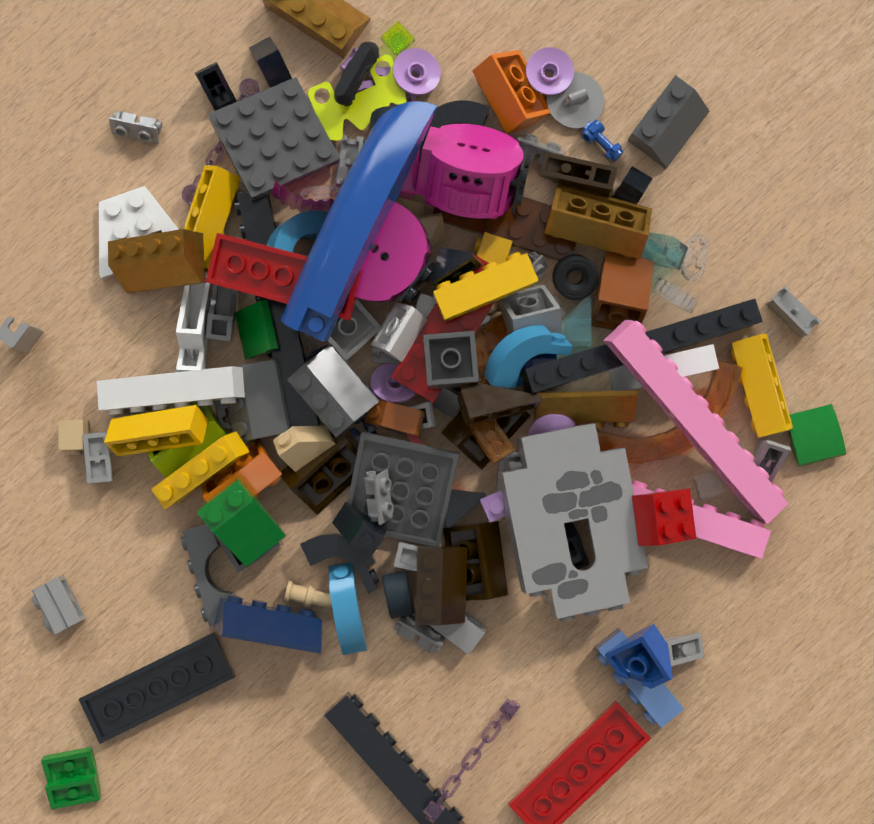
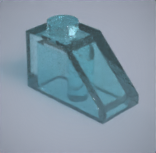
(664, 251)
(577, 325)

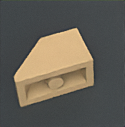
(303, 444)

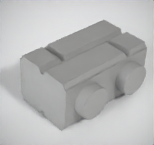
(57, 605)

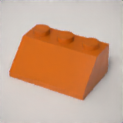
(509, 92)
(255, 469)

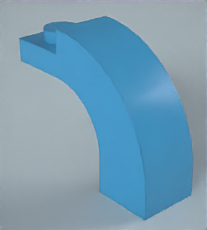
(300, 226)
(517, 349)
(346, 609)

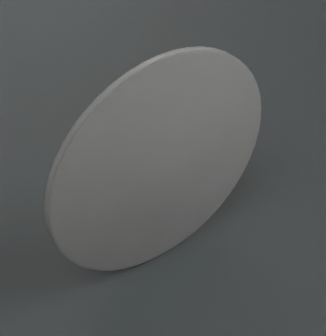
(578, 103)

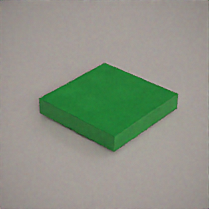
(256, 329)

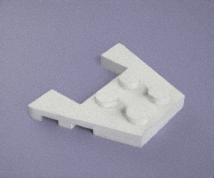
(126, 217)

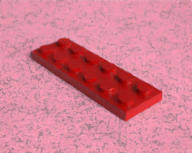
(262, 270)
(412, 369)
(580, 768)

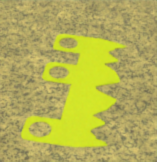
(359, 113)

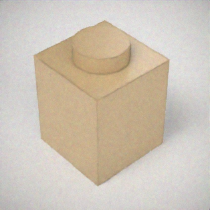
(71, 435)

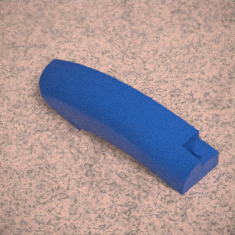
(356, 218)

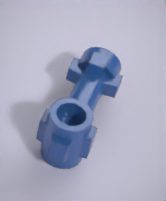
(594, 131)

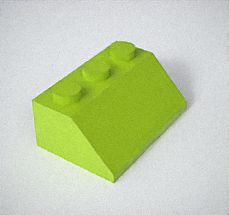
(172, 459)

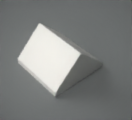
(399, 331)

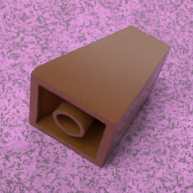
(621, 290)

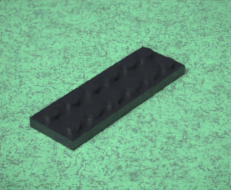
(157, 687)

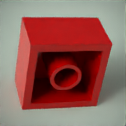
(664, 517)

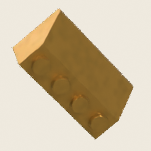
(326, 21)
(599, 221)
(158, 260)
(591, 407)

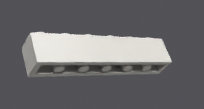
(171, 389)

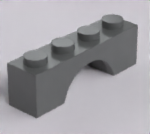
(221, 314)
(201, 545)

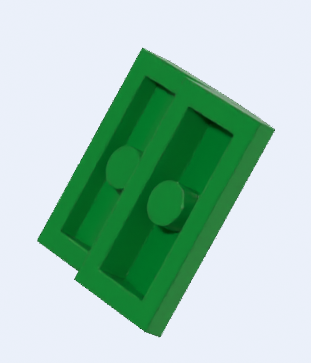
(816, 435)
(71, 778)

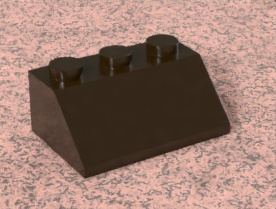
(463, 439)
(324, 476)
(484, 559)
(440, 585)

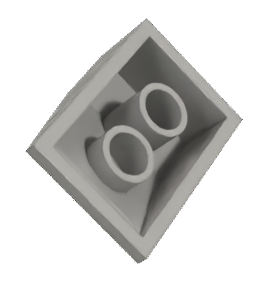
(352, 334)

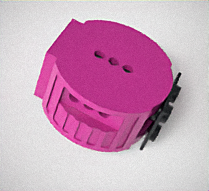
(472, 171)
(397, 259)

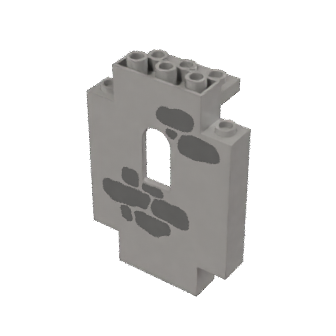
(564, 482)

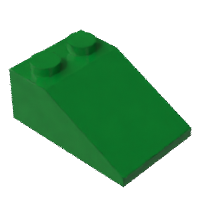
(241, 522)

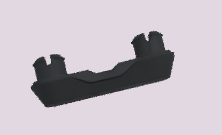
(355, 72)

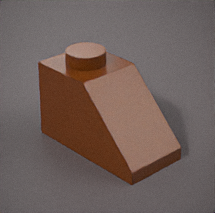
(395, 417)

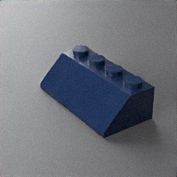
(268, 624)

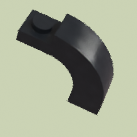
(458, 113)
(336, 545)

